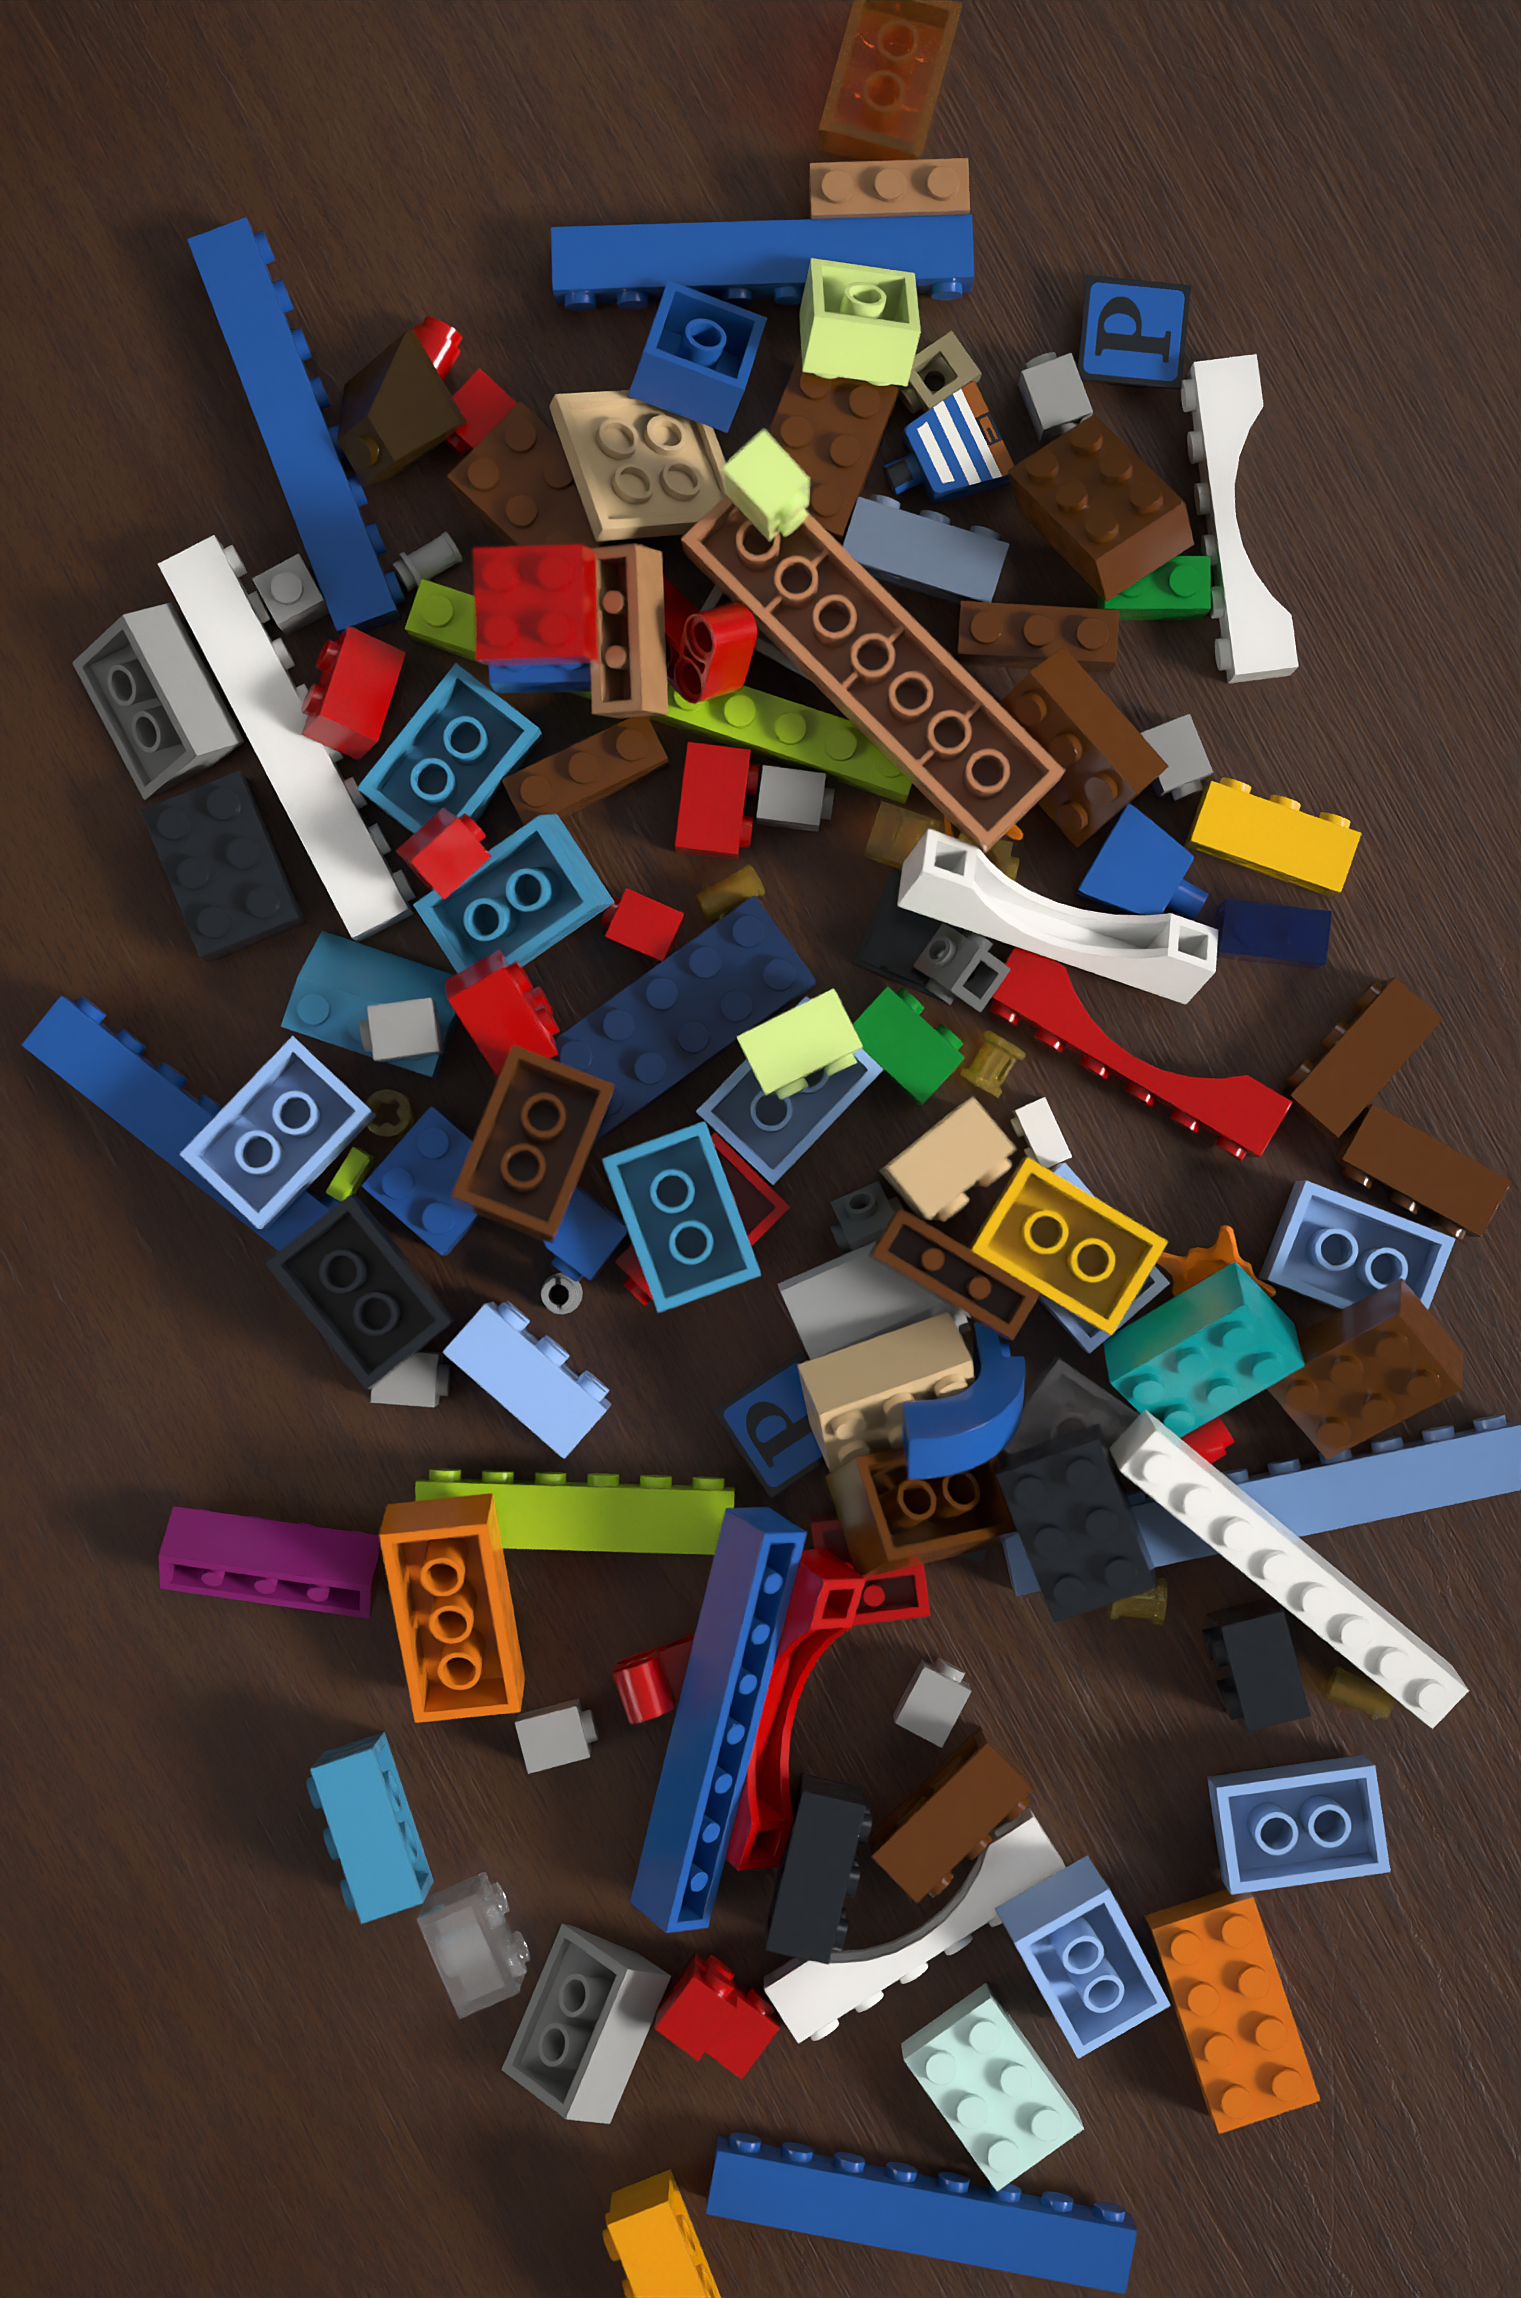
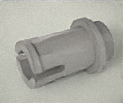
(427, 561)
(573, 1287)

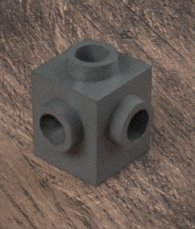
(961, 967)
(861, 1217)

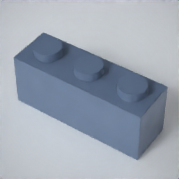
(925, 551)

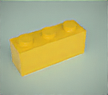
(1273, 837)

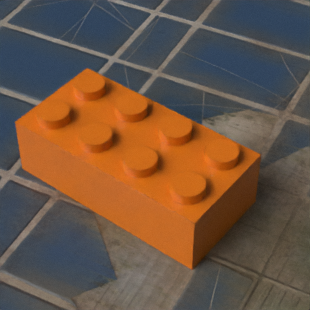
(453, 1607)
(1232, 2009)

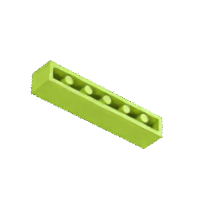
(595, 1512)

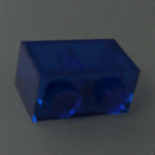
(1272, 934)

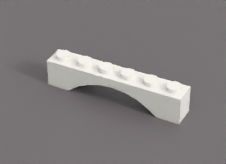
(1253, 624)
(963, 888)
(816, 1994)

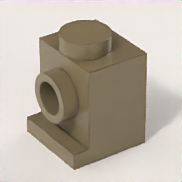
(942, 359)

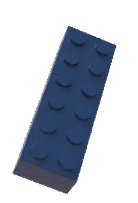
(686, 1011)

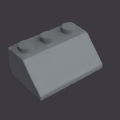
(157, 699)
(855, 1302)
(585, 2025)

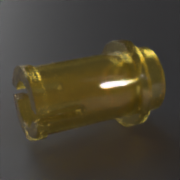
(729, 893)
(1359, 1694)

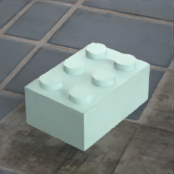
(991, 2087)

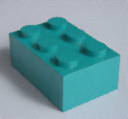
(1203, 1351)

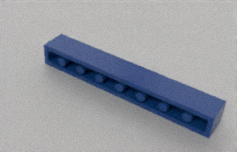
(753, 257)
(295, 427)
(147, 1100)
(717, 1718)
(921, 2212)

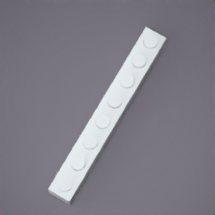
(300, 769)
(1287, 1568)

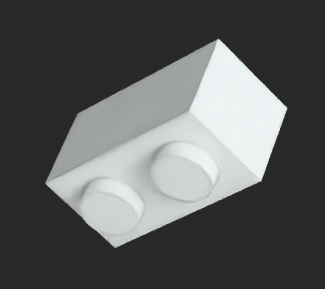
(1041, 1133)

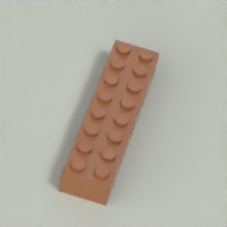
(878, 669)

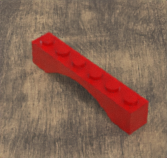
(1232, 1108)
(818, 1613)

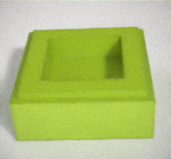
(351, 1174)

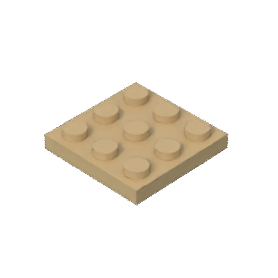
(638, 464)

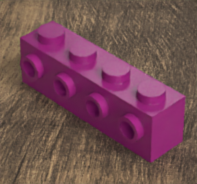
(270, 1562)

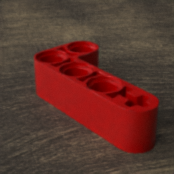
(706, 649)
(652, 1679)

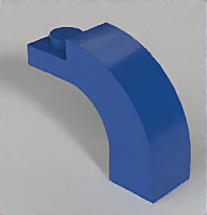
(972, 1426)

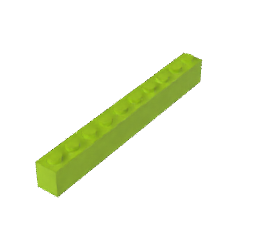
(738, 719)

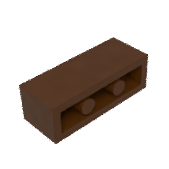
(1030, 634)
(587, 771)
(1360, 1056)
(1421, 1173)
(954, 1274)

